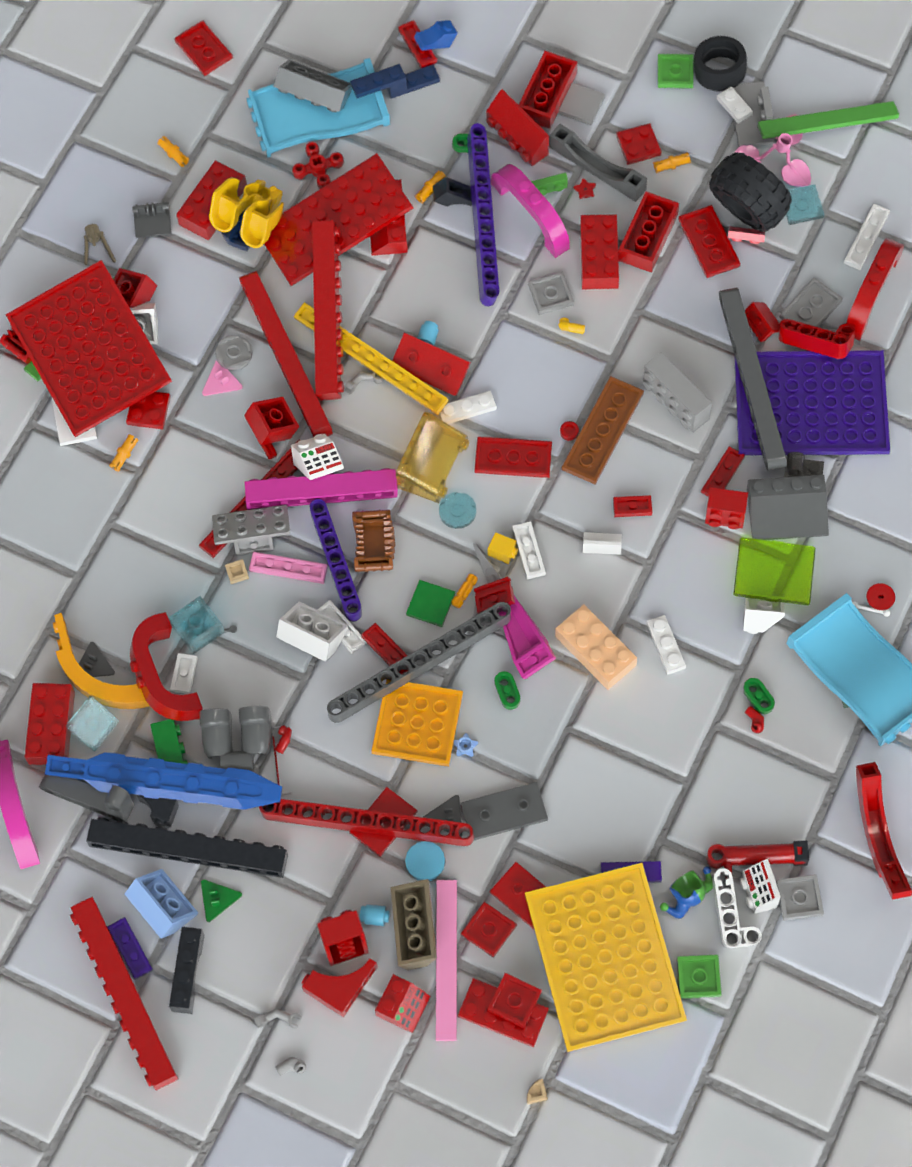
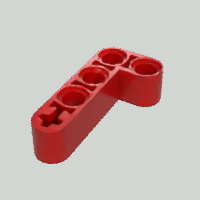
(817, 339)

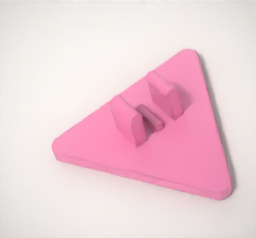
(220, 381)

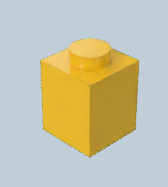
(502, 548)

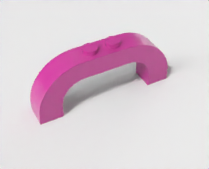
(514, 180)

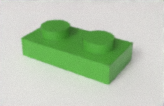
(551, 183)

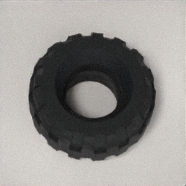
(750, 191)

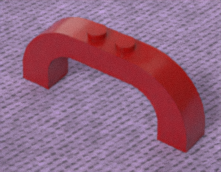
(885, 259)
(158, 698)

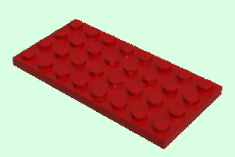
(357, 202)

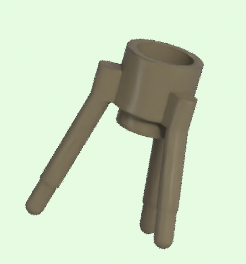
(93, 235)

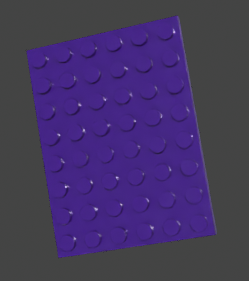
(820, 403)

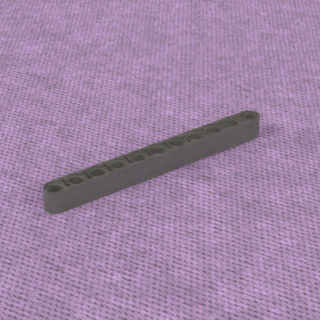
(752, 379)
(415, 670)

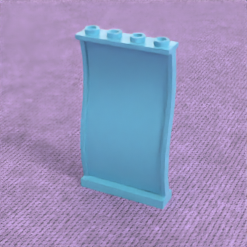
(292, 121)
(858, 667)

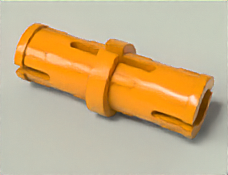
(173, 151)
(672, 162)
(427, 189)
(123, 452)

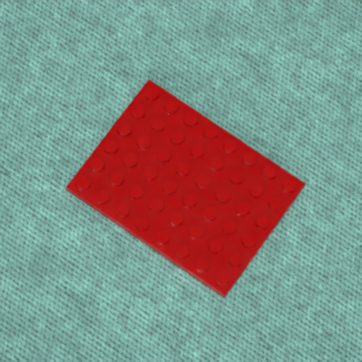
(88, 348)

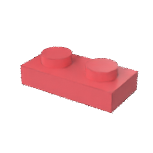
(738, 234)

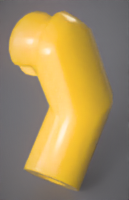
(565, 325)

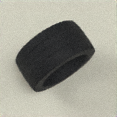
(720, 47)

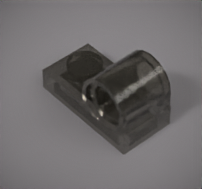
(799, 466)

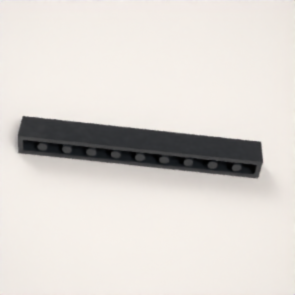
(187, 847)

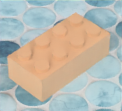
(595, 647)

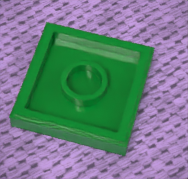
(430, 603)

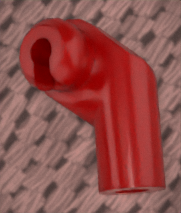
(286, 733)

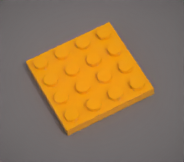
(418, 723)

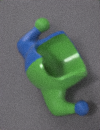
(689, 892)

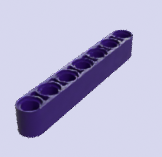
(339, 567)

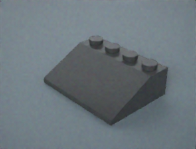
(788, 507)

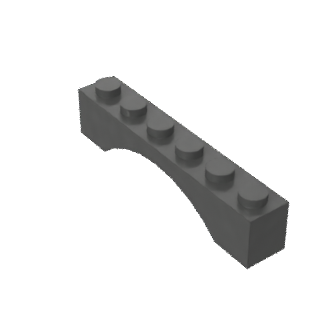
(622, 179)

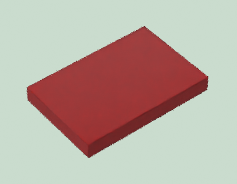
(203, 48)
(389, 803)

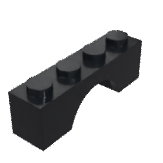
(184, 977)

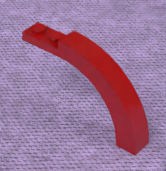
(877, 833)

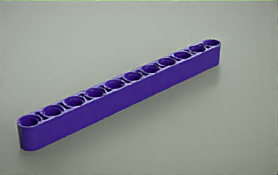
(483, 221)

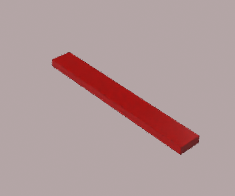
(282, 469)

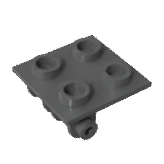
(152, 219)

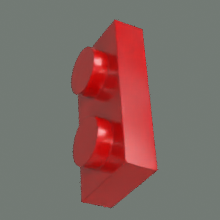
(632, 506)

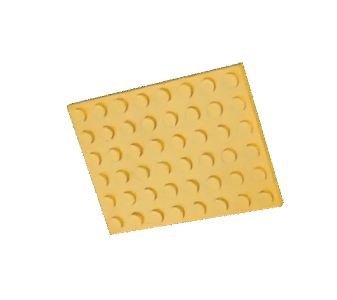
(605, 957)

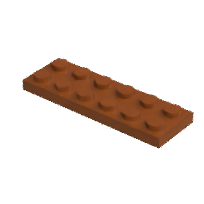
(602, 430)

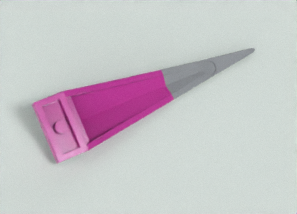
(525, 640)

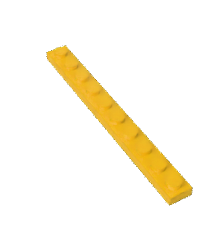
(381, 365)

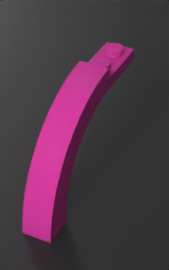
(14, 813)

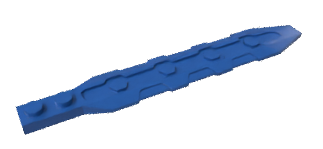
(169, 780)

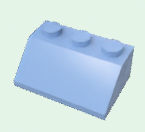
(160, 903)

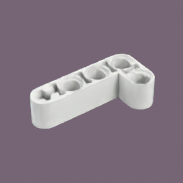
(731, 908)

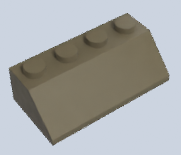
(413, 924)

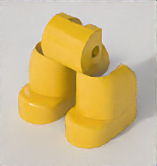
(257, 219)

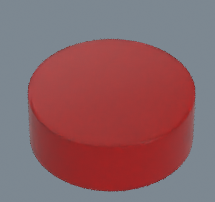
(569, 431)

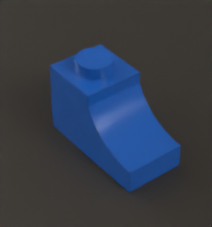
(437, 36)

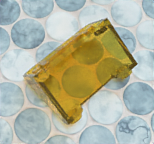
(430, 458)

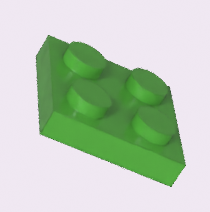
(675, 70)
(699, 976)

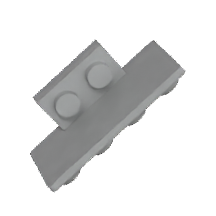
(759, 101)
(251, 529)

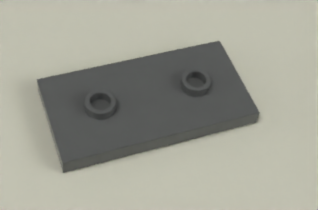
(505, 811)

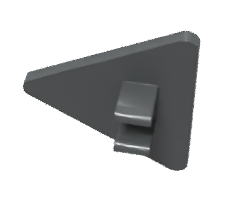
(95, 663)
(447, 811)

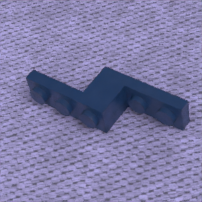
(395, 81)

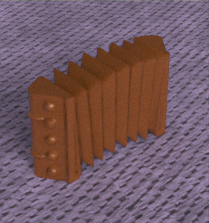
(374, 540)

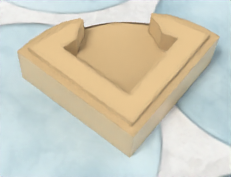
(537, 1092)

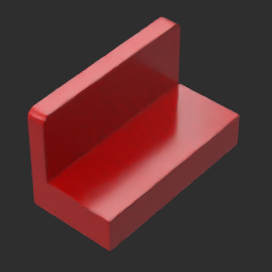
(761, 320)

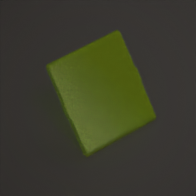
(774, 571)

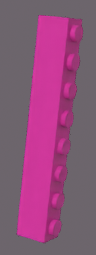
(329, 488)

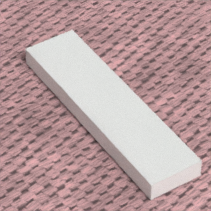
(866, 237)

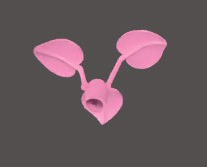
(794, 173)

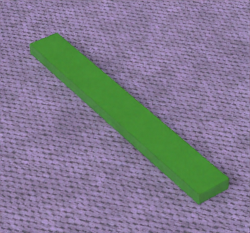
(828, 120)

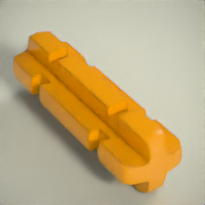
(464, 590)

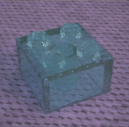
(196, 624)

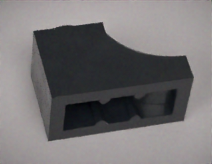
(451, 192)
(162, 810)

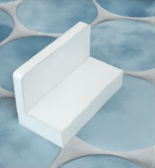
(602, 543)

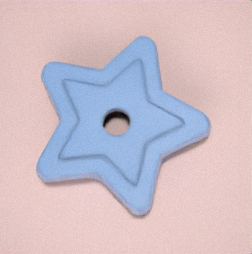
(465, 740)

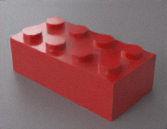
(548, 88)
(196, 209)
(648, 232)
(599, 251)
(48, 715)
(342, 937)

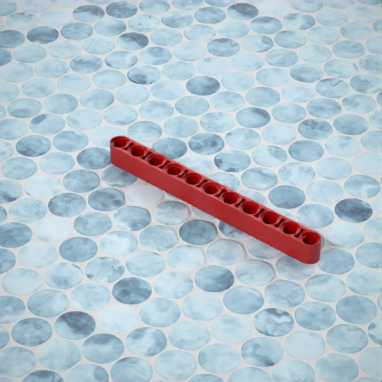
(285, 354)
(374, 826)

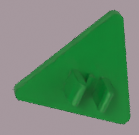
(217, 898)

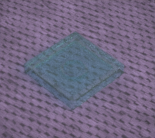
(804, 205)
(92, 723)

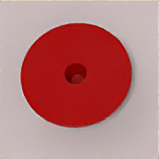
(880, 596)

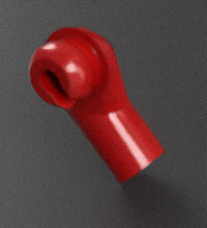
(757, 720)

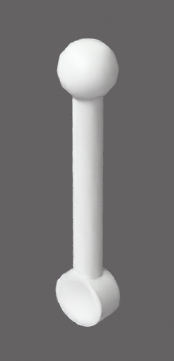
(886, 613)

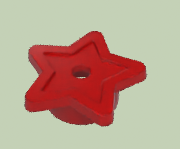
(585, 193)

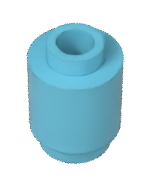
(428, 332)
(374, 915)

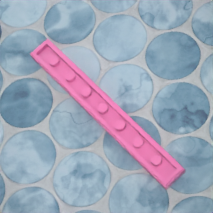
(446, 961)

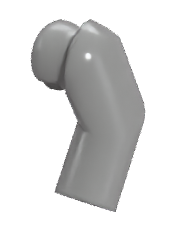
(292, 1064)

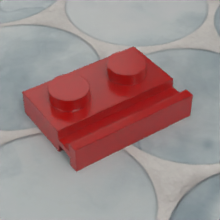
(493, 593)

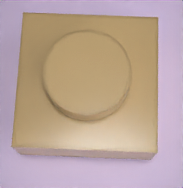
(236, 571)

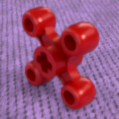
(317, 165)

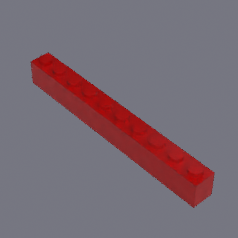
(326, 310)
(124, 994)

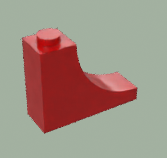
(338, 991)

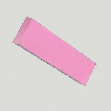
(288, 567)

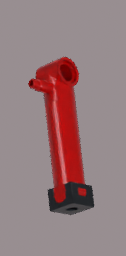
(794, 853)

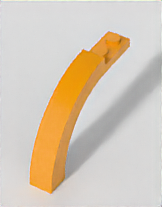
(106, 694)

